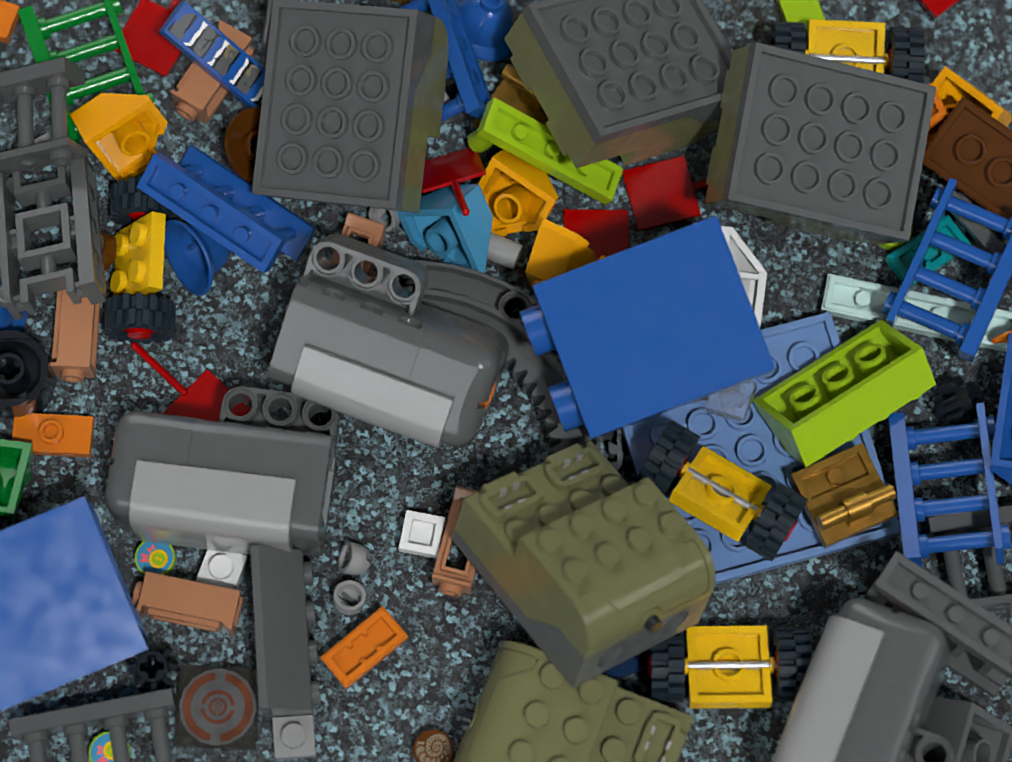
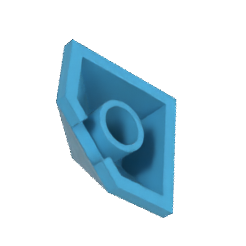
(447, 231)

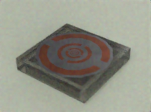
(217, 708)

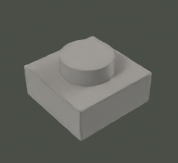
(294, 737)

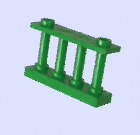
(40, 30)

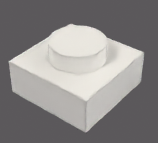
(422, 534)
(222, 569)

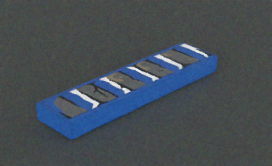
(215, 54)

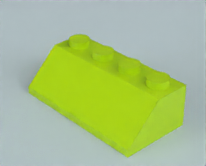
(845, 392)

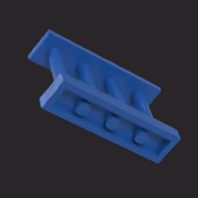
(461, 61)
(225, 208)
(982, 300)
(914, 510)

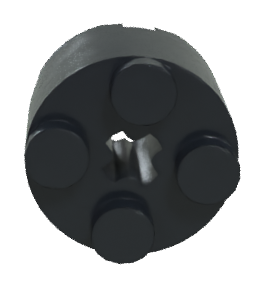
(36, 380)

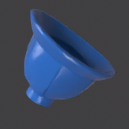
(487, 26)
(193, 255)

